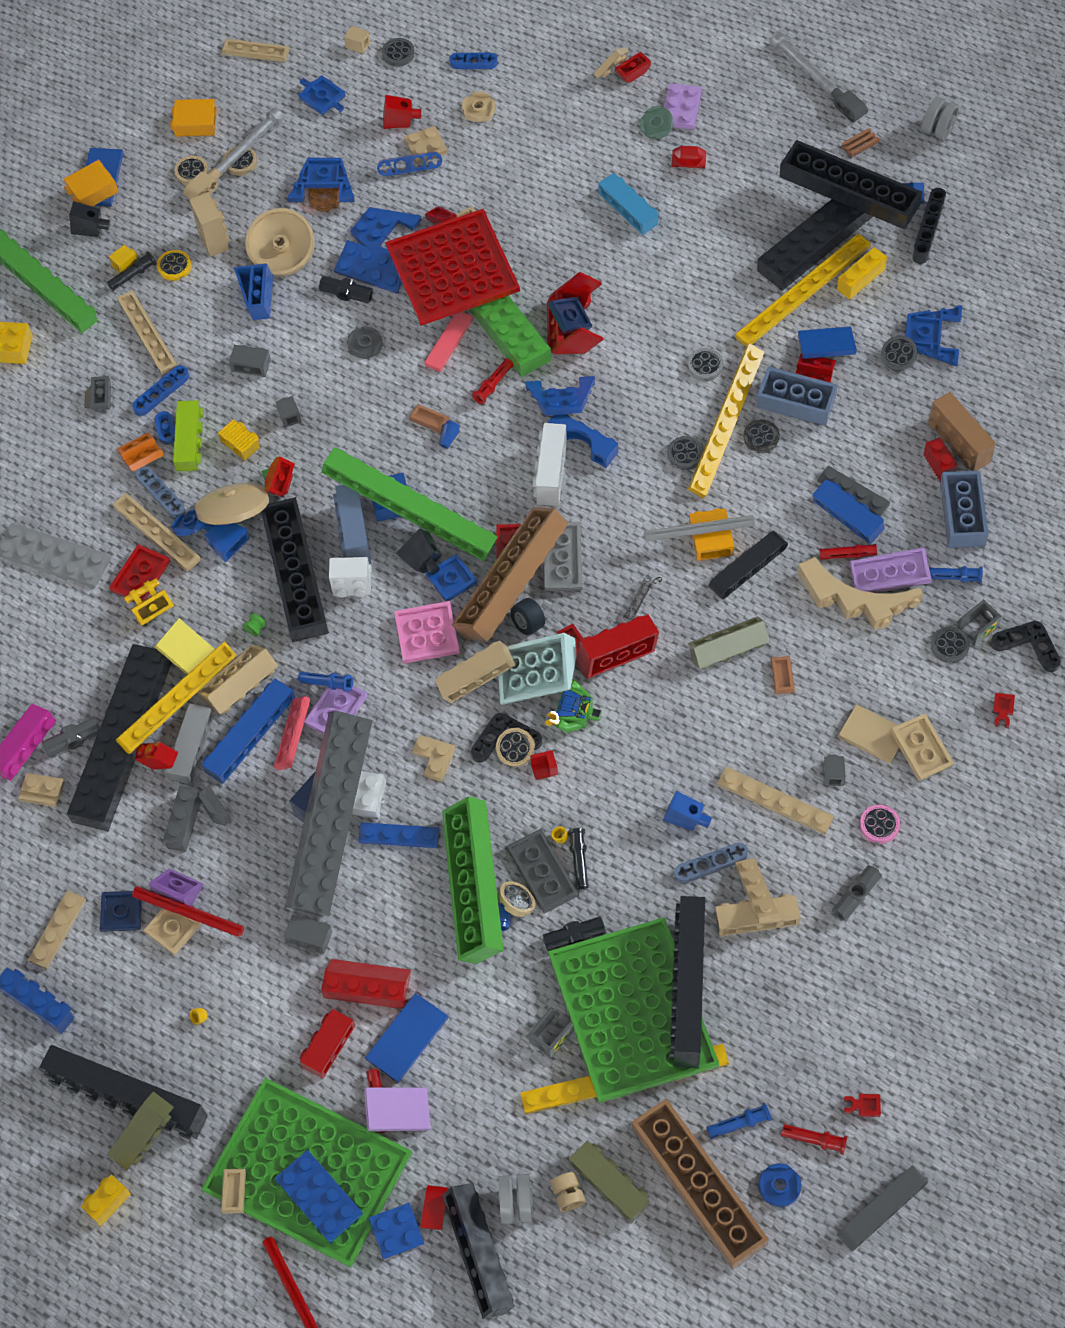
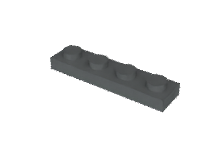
(862, 494)

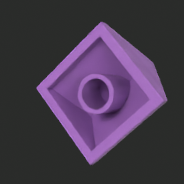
(176, 886)

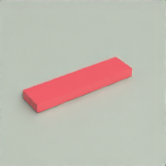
(448, 341)
(292, 733)

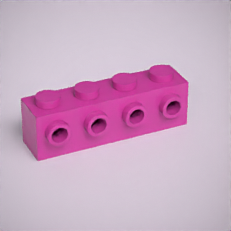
(24, 739)

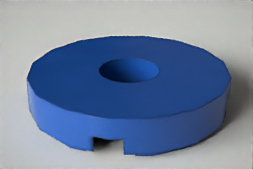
(187, 524)
(775, 1197)

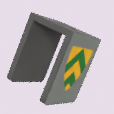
(981, 608)
(557, 1043)

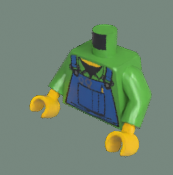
(573, 710)

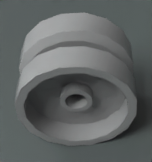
(940, 118)
(515, 1199)

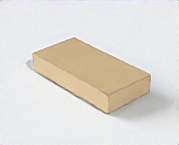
(233, 1191)

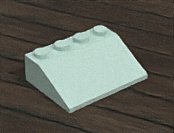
(539, 669)

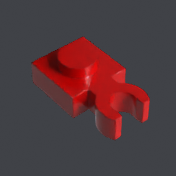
(1003, 706)
(867, 1104)

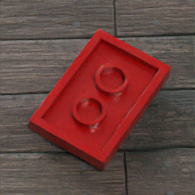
(138, 569)

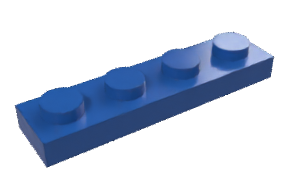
(399, 835)

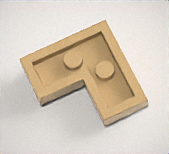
(615, 58)
(438, 753)

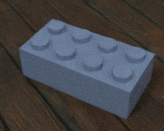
(796, 396)
(964, 509)
(351, 523)

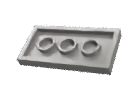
(564, 561)

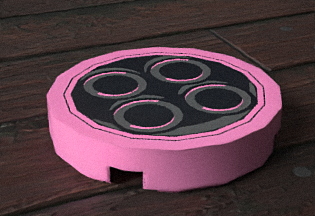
(879, 824)

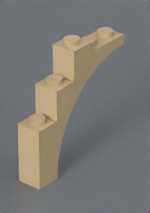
(853, 602)

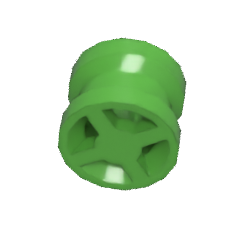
(254, 624)

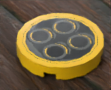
(174, 265)

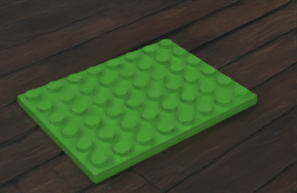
(622, 1006)
(276, 1133)

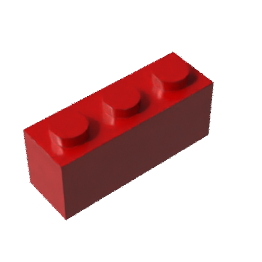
(327, 1043)

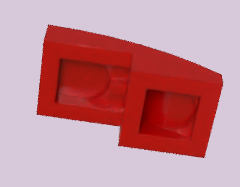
(433, 1208)

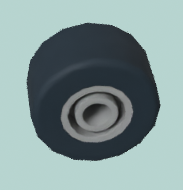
(527, 616)

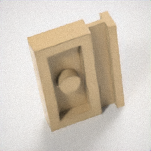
(41, 789)

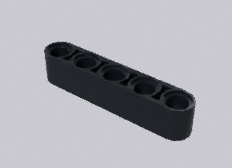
(929, 225)
(748, 564)

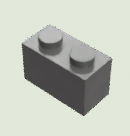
(249, 360)
(308, 934)

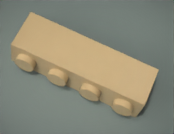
(474, 672)
(741, 918)

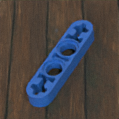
(409, 163)
(159, 389)

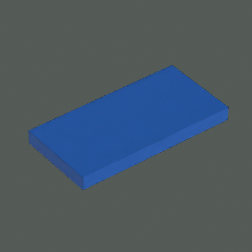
(111, 161)
(406, 1038)

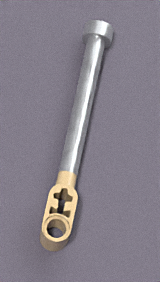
(208, 182)

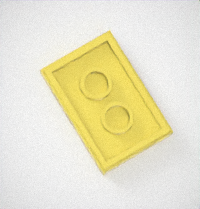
(183, 646)

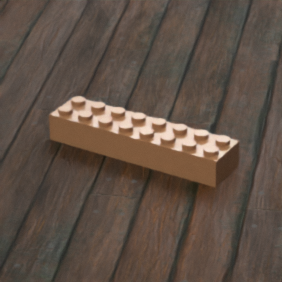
(510, 574)
(699, 1184)

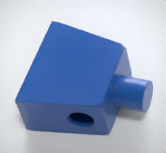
(226, 539)
(686, 812)

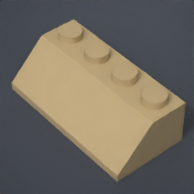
(237, 679)

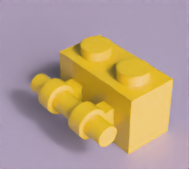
(151, 606)

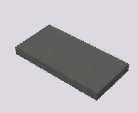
(542, 871)

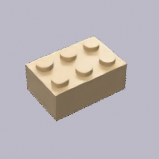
(210, 224)

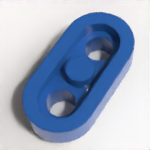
(165, 429)

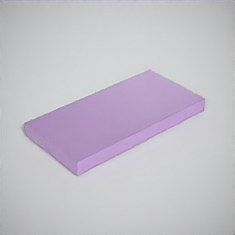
(891, 571)

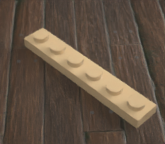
(147, 332)
(156, 532)
(775, 800)

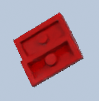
(816, 368)

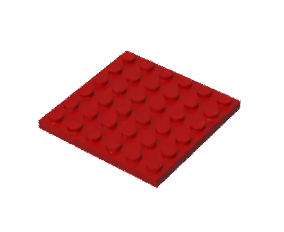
(452, 267)

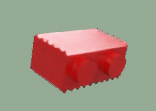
(939, 457)
(156, 755)

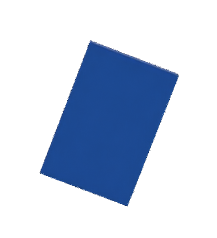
(827, 342)

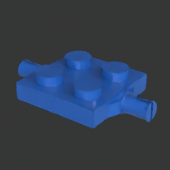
(321, 95)

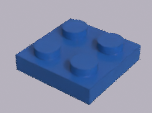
(452, 578)
(396, 1231)

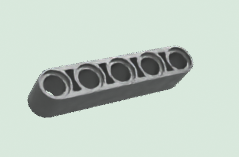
(882, 1208)

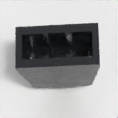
(86, 220)
(421, 552)

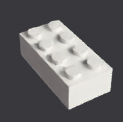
(550, 464)

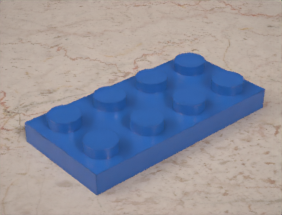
(368, 267)
(319, 1196)

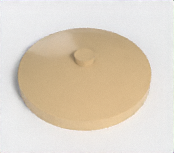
(280, 240)
(232, 503)

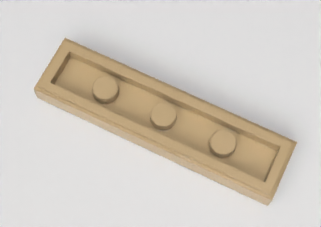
(255, 50)

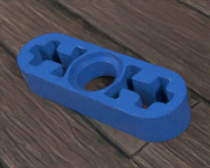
(461, 64)

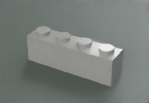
(190, 743)

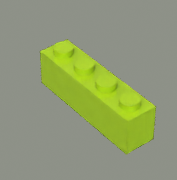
(187, 435)

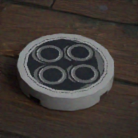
(705, 364)

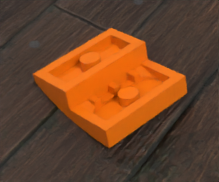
(140, 451)

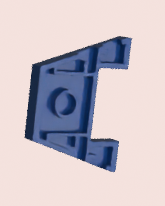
(322, 174)
(377, 225)
(926, 329)
(561, 401)

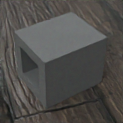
(288, 411)
(834, 770)

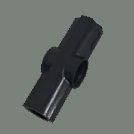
(345, 289)
(573, 933)

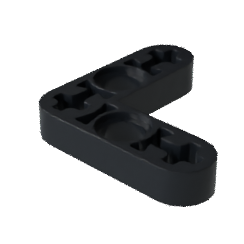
(1029, 636)
(493, 728)

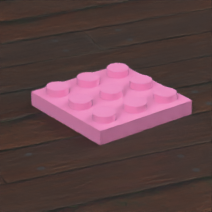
(426, 632)

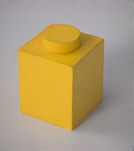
(122, 258)

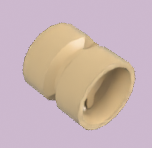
(567, 1184)

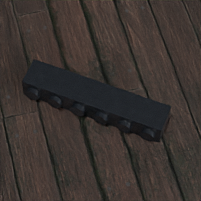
(478, 1250)

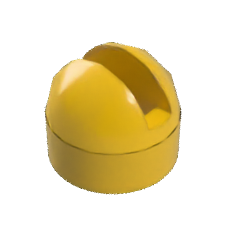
(557, 833)
(198, 1016)

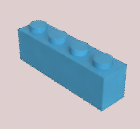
(628, 203)

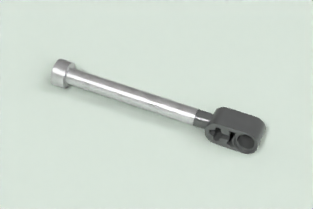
(846, 103)

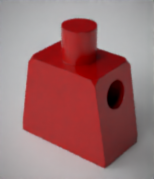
(398, 112)

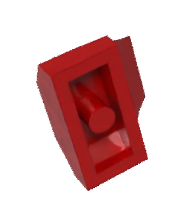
(633, 67)
(688, 157)
(279, 477)

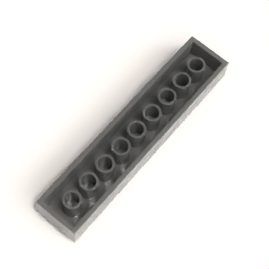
(328, 813)

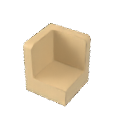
(357, 39)

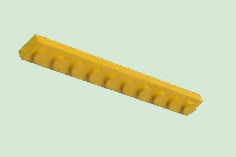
(803, 290)
(725, 421)
(577, 1090)

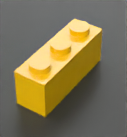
(862, 273)

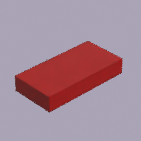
(439, 215)

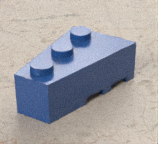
(256, 289)

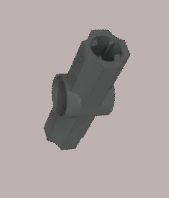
(71, 737)
(863, 884)

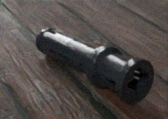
(138, 267)
(578, 850)

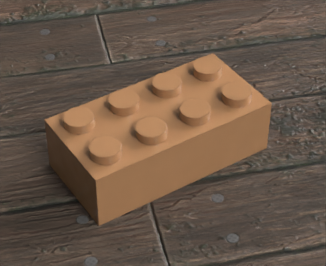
(961, 432)

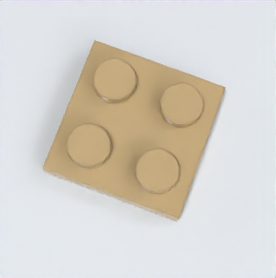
(425, 141)
(171, 930)

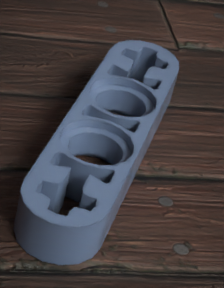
(160, 492)
(709, 860)

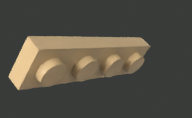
(756, 890)
(57, 930)

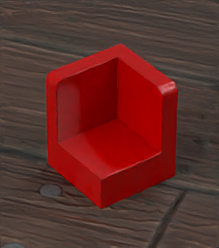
(544, 765)

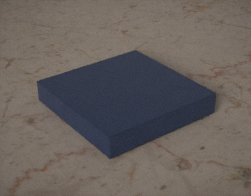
(569, 314)
(120, 911)

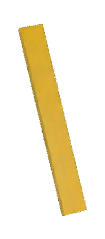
(176, 697)

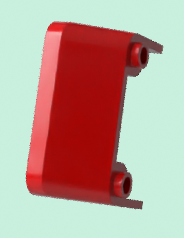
(581, 340)

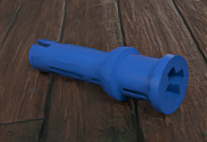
(963, 574)
(332, 681)
(748, 1118)

